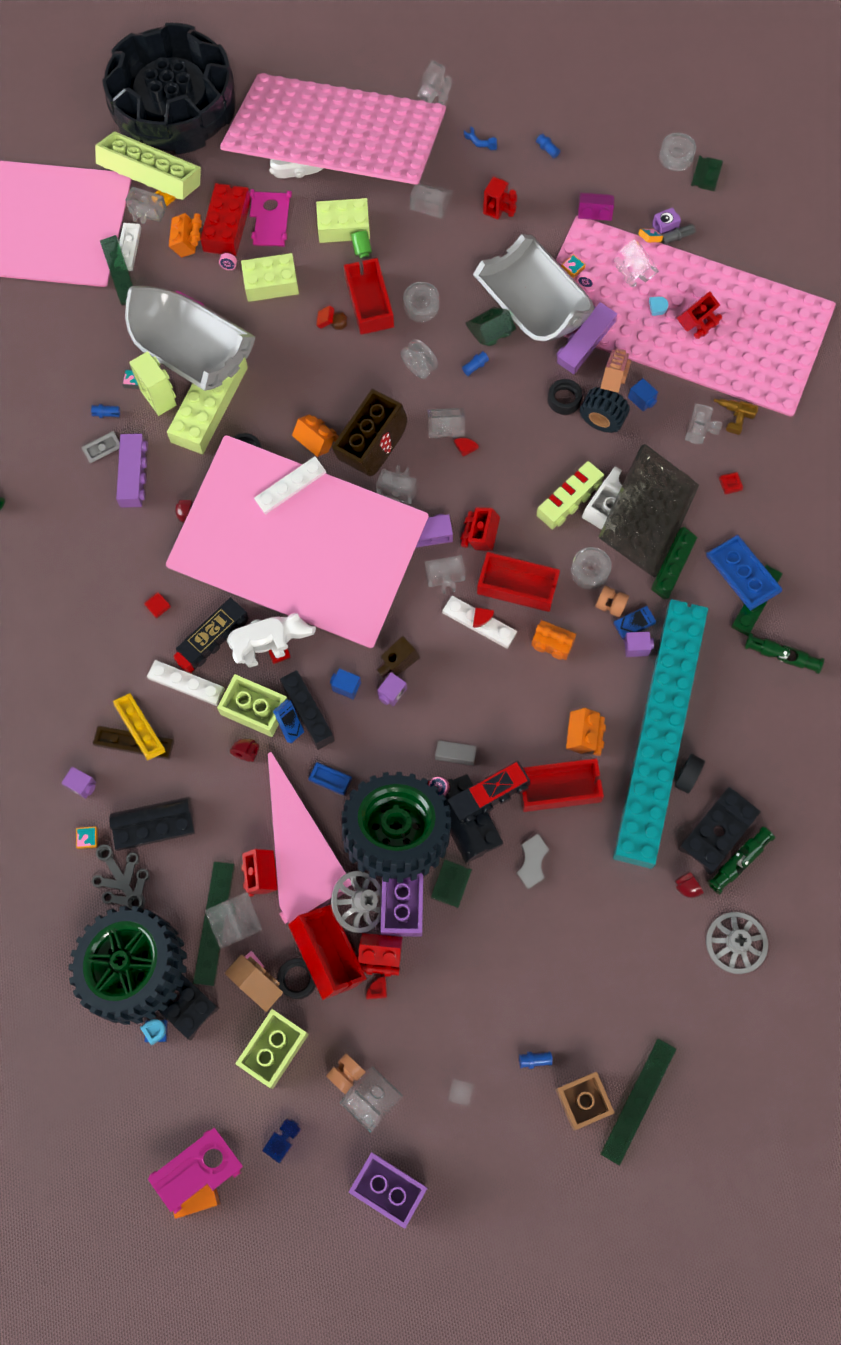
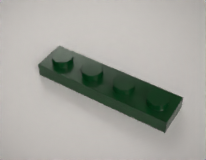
(674, 563)
(746, 619)

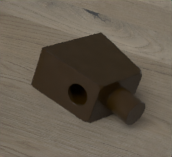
(404, 655)

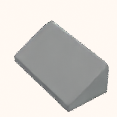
(101, 447)
(455, 753)

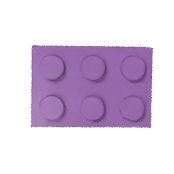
(402, 907)
(388, 1190)

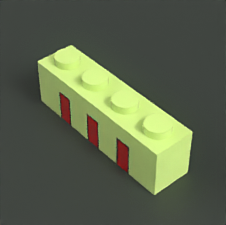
(570, 495)

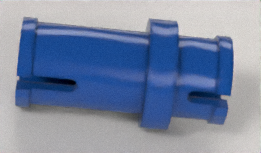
(546, 144)
(475, 363)
(105, 411)
(535, 1059)

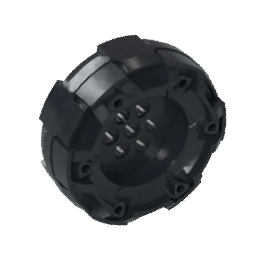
(170, 87)

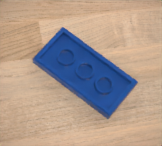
(744, 572)

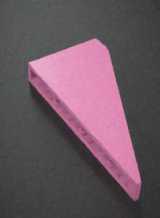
(303, 857)

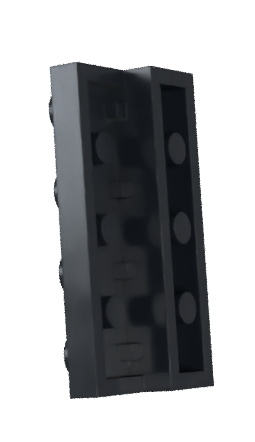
(152, 823)
(476, 837)

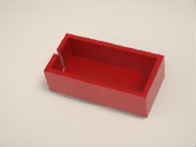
(225, 219)
(369, 296)
(518, 581)
(562, 785)
(327, 952)

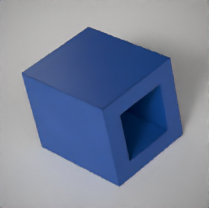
(643, 395)
(345, 683)

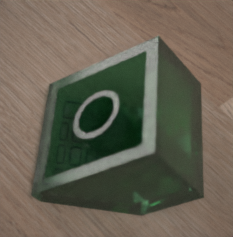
(491, 326)

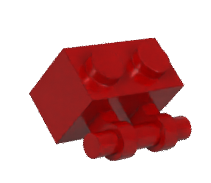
(498, 199)
(697, 312)
(480, 529)
(259, 872)
(378, 951)

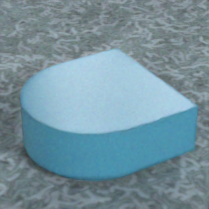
(658, 305)
(154, 1030)

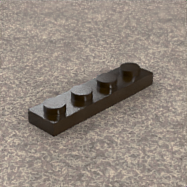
(124, 741)

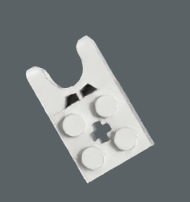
(603, 500)

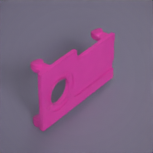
(270, 224)
(189, 1174)

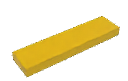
(138, 726)

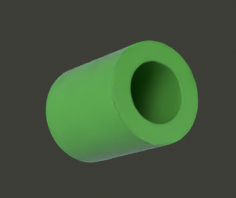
(361, 244)

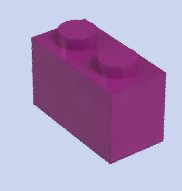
(596, 206)

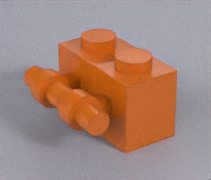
(185, 234)
(314, 434)
(553, 640)
(586, 731)

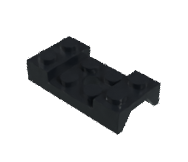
(731, 814)
(190, 1010)

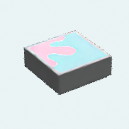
(129, 380)

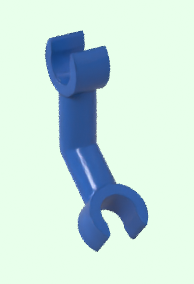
(491, 143)

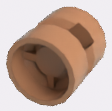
(618, 604)
(345, 1073)

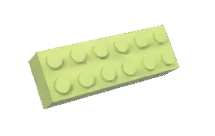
(148, 165)
(202, 413)

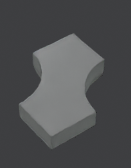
(531, 871)

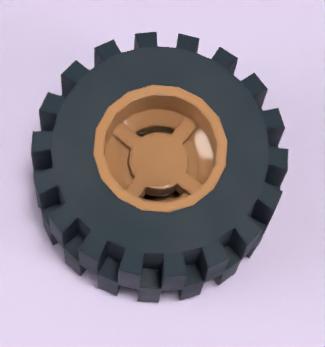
(604, 410)

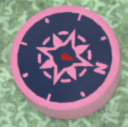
(228, 261)
(586, 279)
(442, 784)

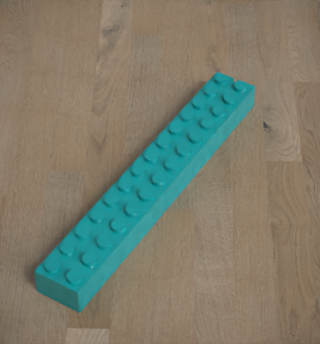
(660, 735)

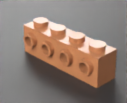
(616, 370)

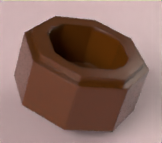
(339, 321)

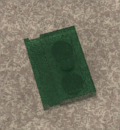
(707, 173)
(451, 884)

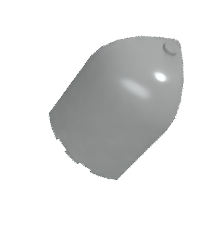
(550, 302)
(186, 335)

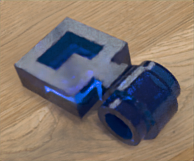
(278, 1145)

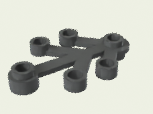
(122, 881)

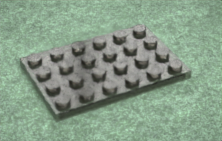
(649, 510)

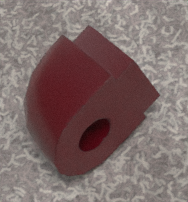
(182, 509)
(245, 749)
(688, 886)

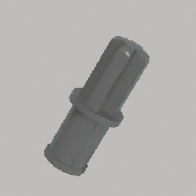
(677, 234)

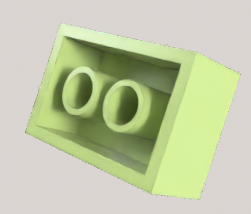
(341, 218)
(269, 277)
(153, 383)
(251, 705)
(272, 1049)

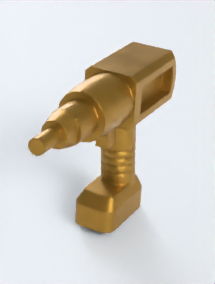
(741, 410)

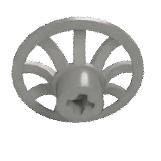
(361, 901)
(738, 942)

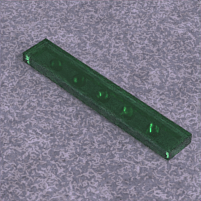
(209, 949)
(638, 1102)

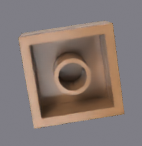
(254, 981)
(585, 1101)

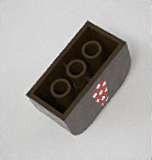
(371, 433)

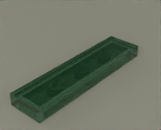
(117, 267)

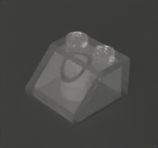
(430, 199)
(371, 1099)

